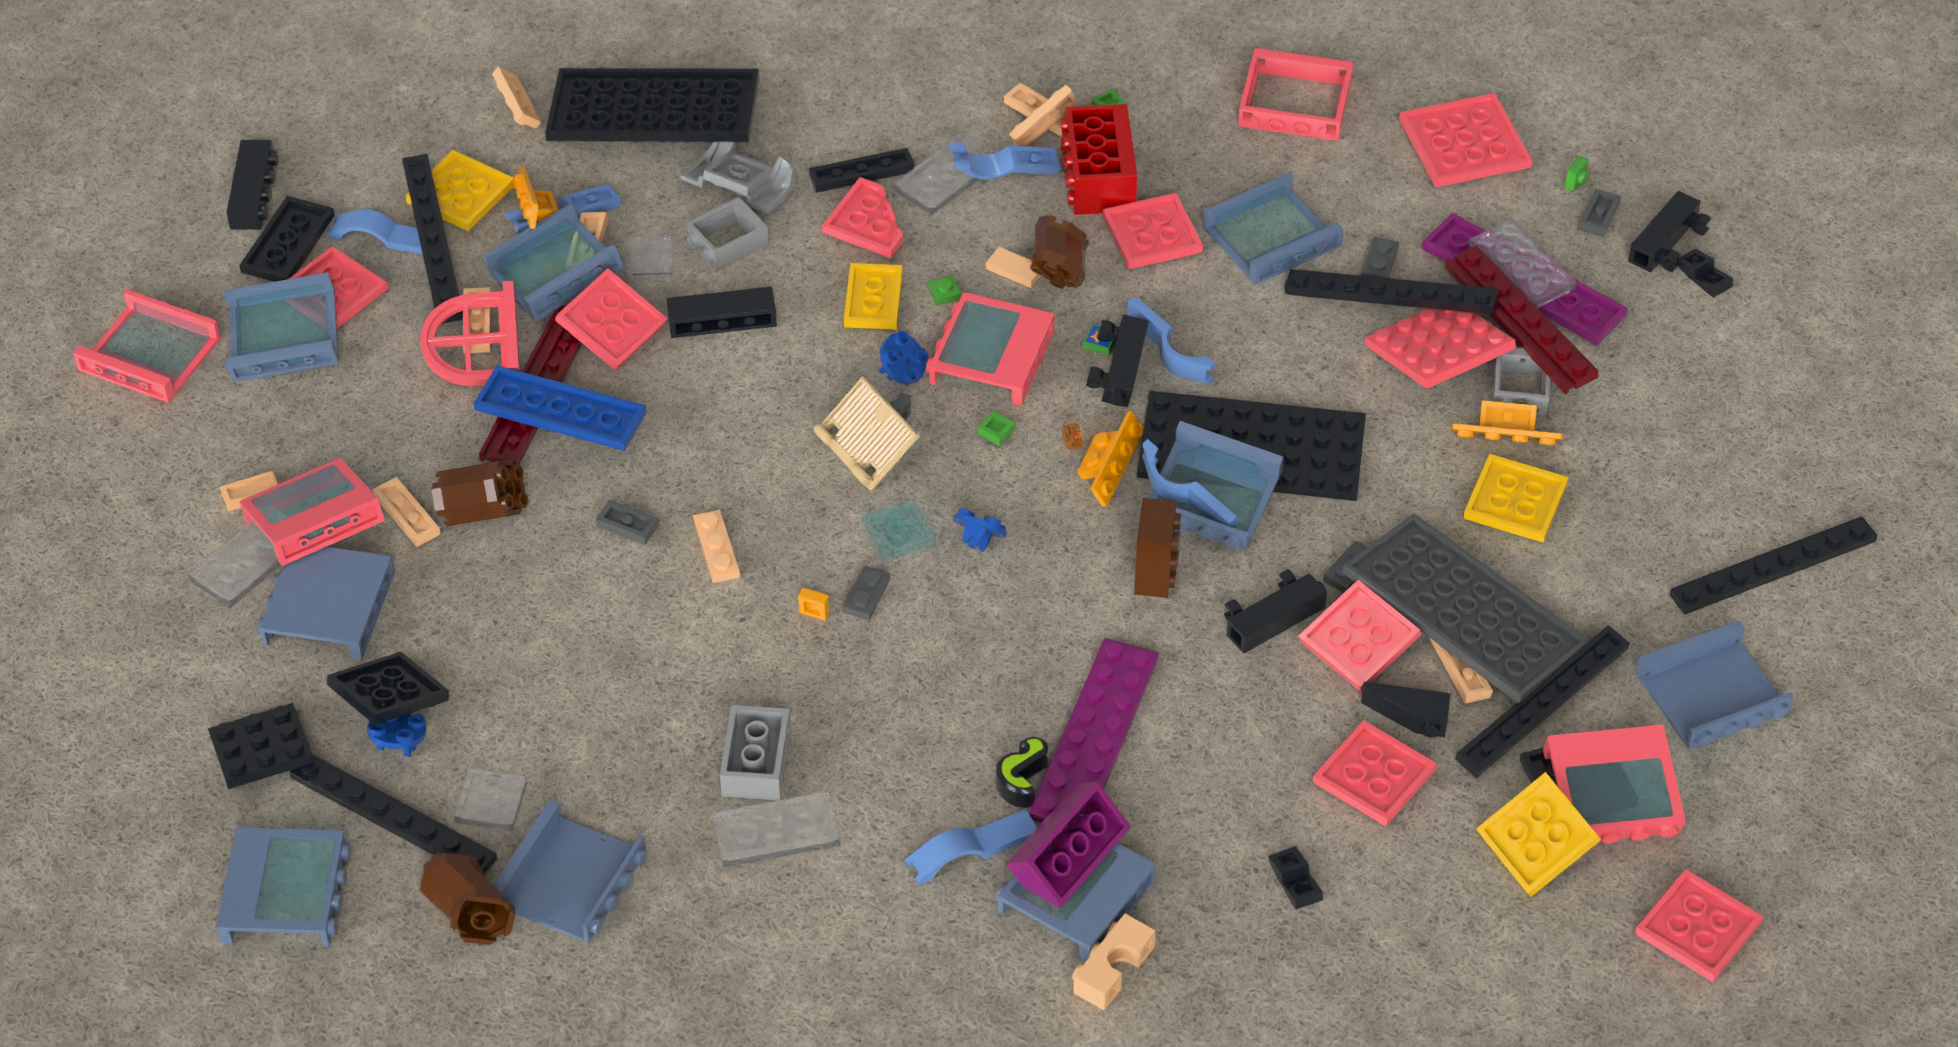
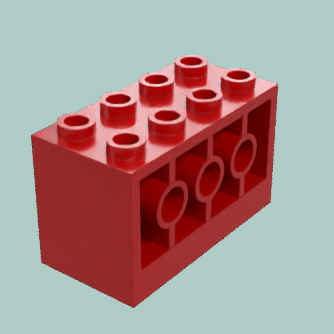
(1098, 158)

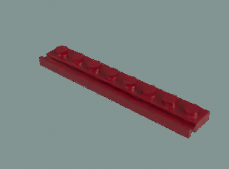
(1524, 321)
(548, 360)

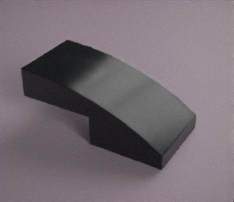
(1701, 271)
(1294, 877)

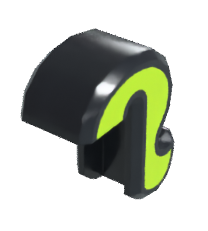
(1018, 767)

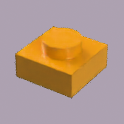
(814, 603)

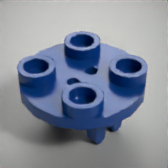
(902, 358)
(979, 531)
(399, 733)

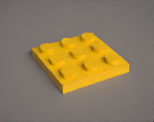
(467, 189)
(1516, 498)
(1538, 834)

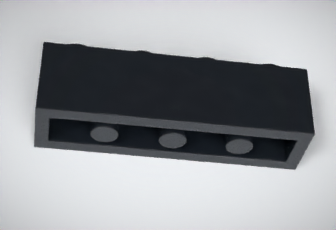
(251, 185)
(721, 312)

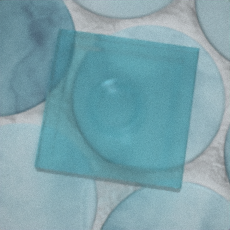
(898, 530)

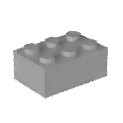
(755, 752)

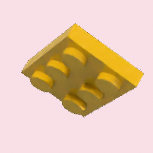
(873, 296)

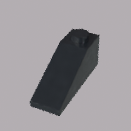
(1415, 709)

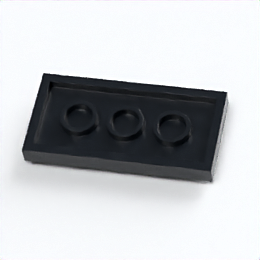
(287, 239)

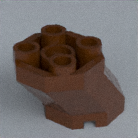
(1059, 252)
(479, 492)
(467, 898)

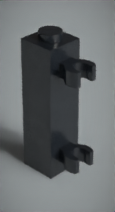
(1665, 230)
(1123, 368)
(1276, 612)

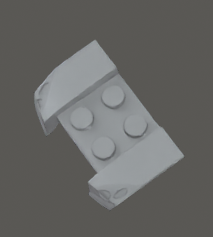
(762, 184)

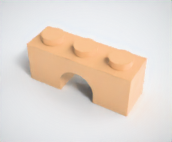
(1124, 941)

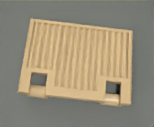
(867, 434)

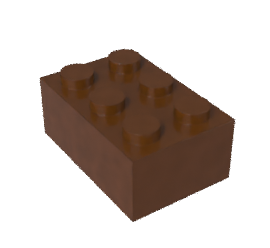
(1157, 548)

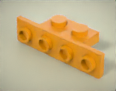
(535, 203)
(1509, 420)
(1109, 457)

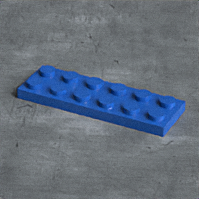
(560, 408)

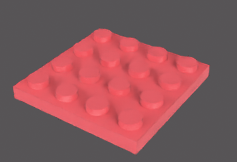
(1465, 140)
(1439, 344)

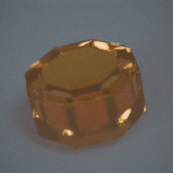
(1072, 436)

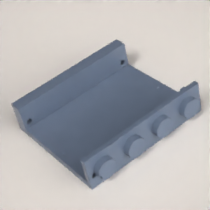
(329, 598)
(1710, 686)
(569, 874)

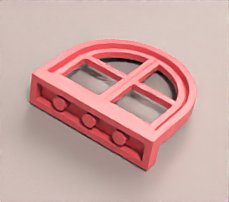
(506, 337)

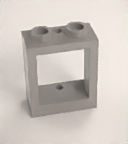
(719, 218)
(1512, 363)

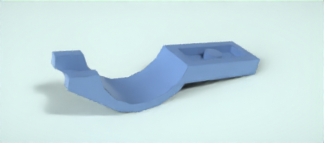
(1009, 160)
(590, 200)
(376, 223)
(1160, 332)
(1183, 493)
(962, 841)

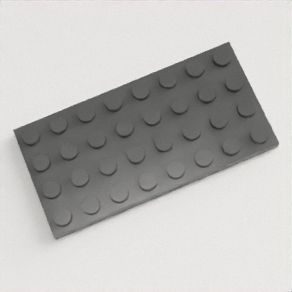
(1466, 607)

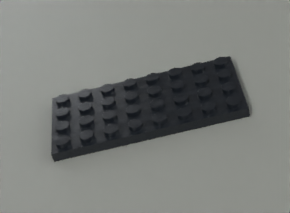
(653, 105)
(1317, 444)

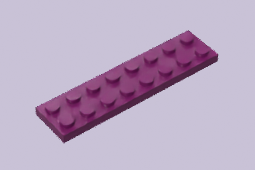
(1579, 311)
(1097, 723)

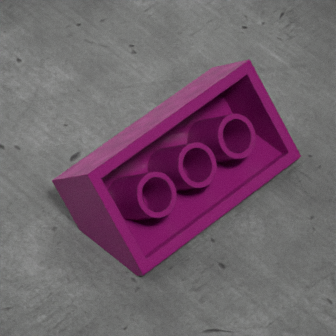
(1069, 844)

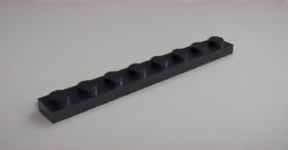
(431, 231)
(1392, 291)
(1773, 565)
(1542, 702)
(389, 812)

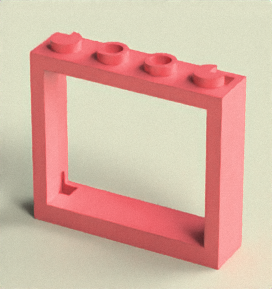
(1298, 67)

